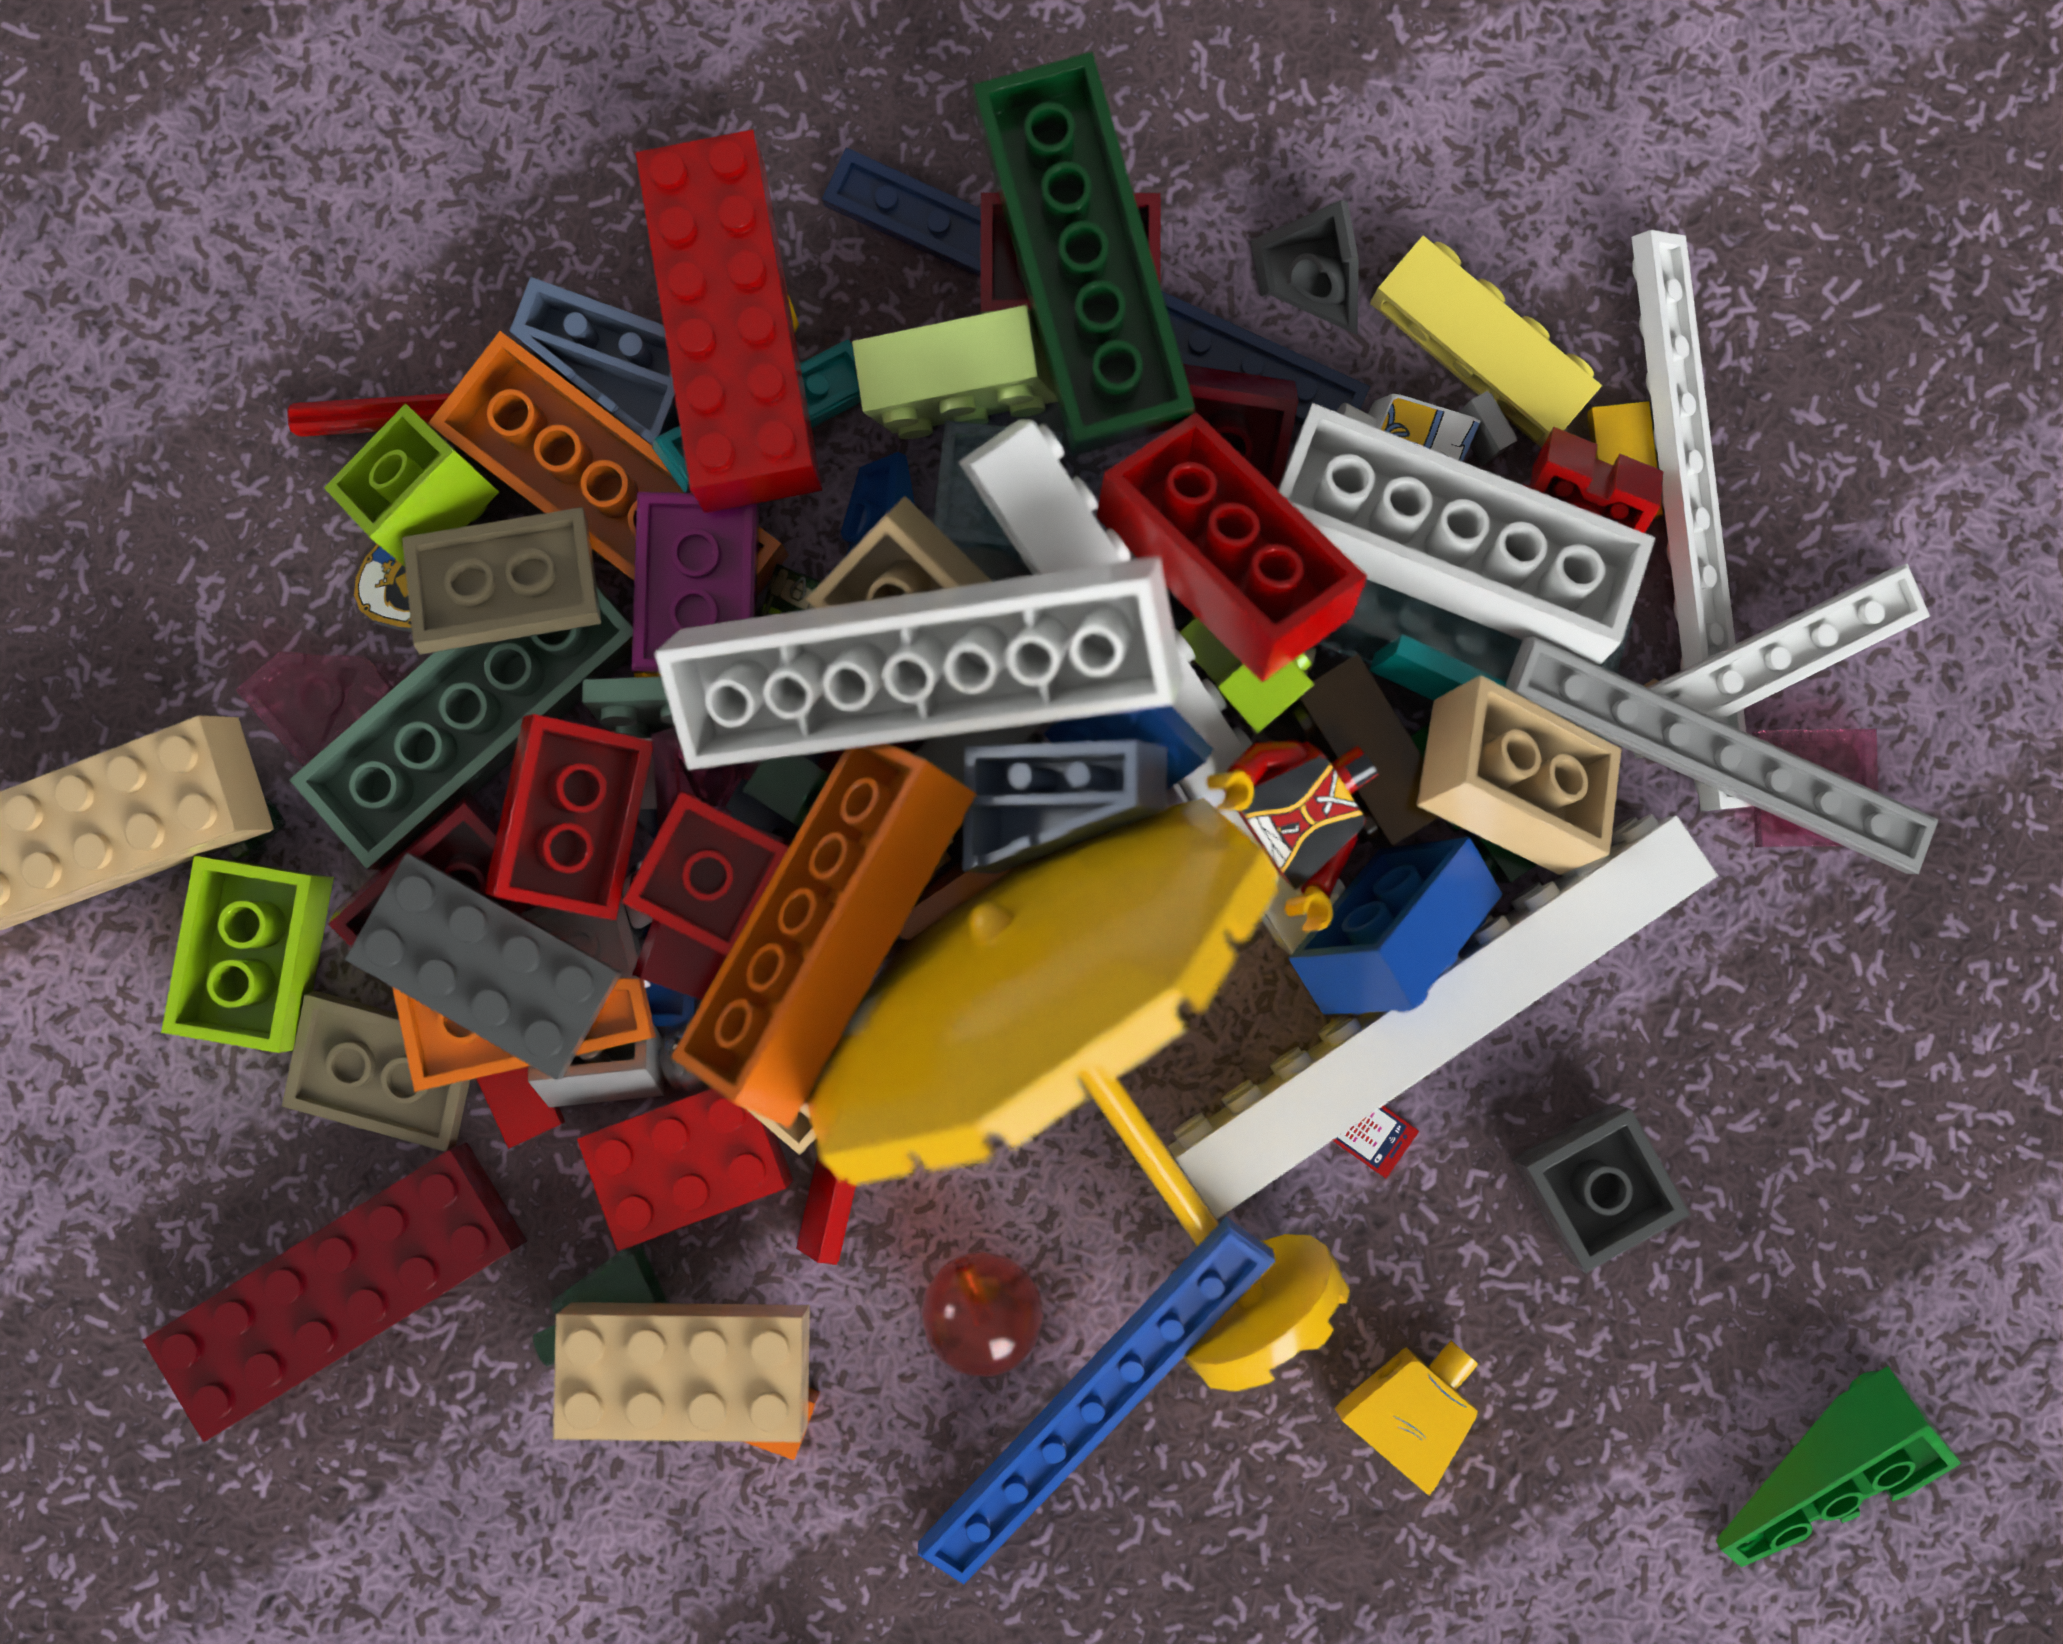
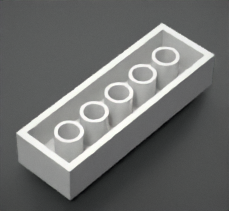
(1466, 536)

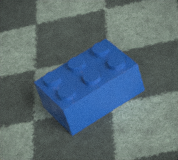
(1397, 928)

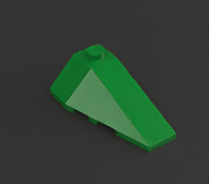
(1857, 1448)

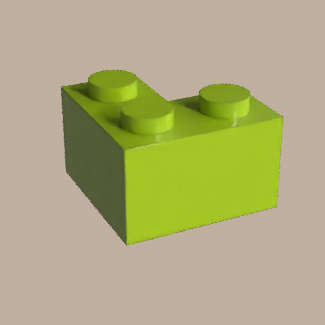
(1253, 699)

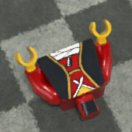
(1299, 815)

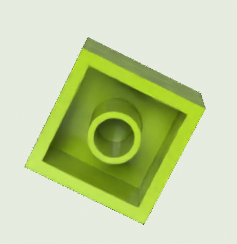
(409, 484)

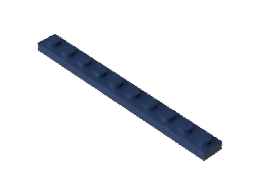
(952, 233)

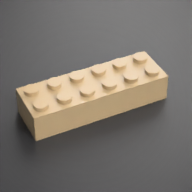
(126, 815)

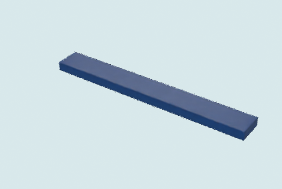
(1096, 1400)

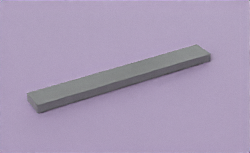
(1721, 755)

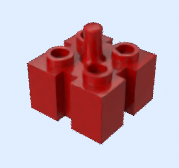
(1620, 492)

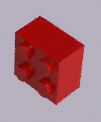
(704, 873)

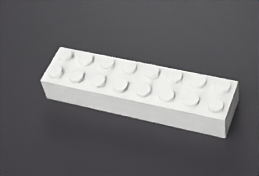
(924, 664)

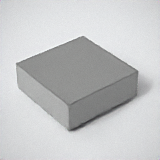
(1493, 433)

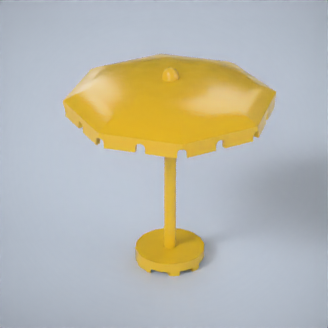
(1061, 979)

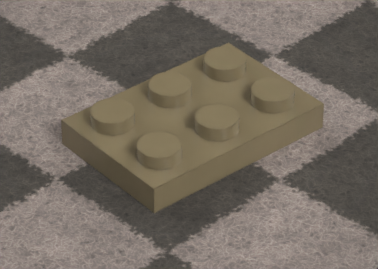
(500, 580)
(356, 1072)

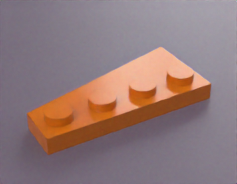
(447, 1053)

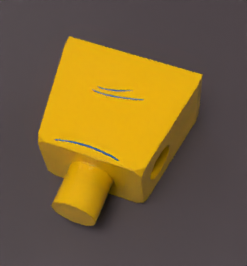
(1414, 1412)

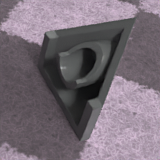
(1313, 265)

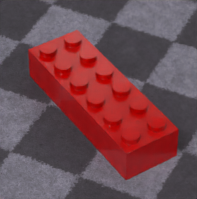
(727, 322)

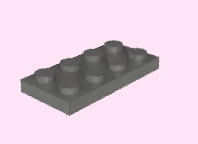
(483, 966)

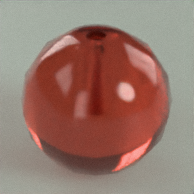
(982, 1314)

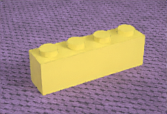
(1485, 340)

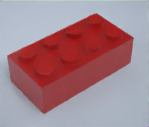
(1230, 546)

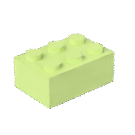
(954, 372)

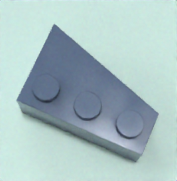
(1054, 797)

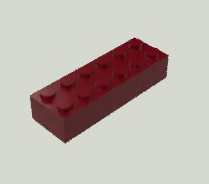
(334, 1291)

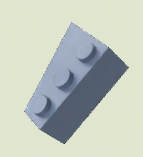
(602, 353)

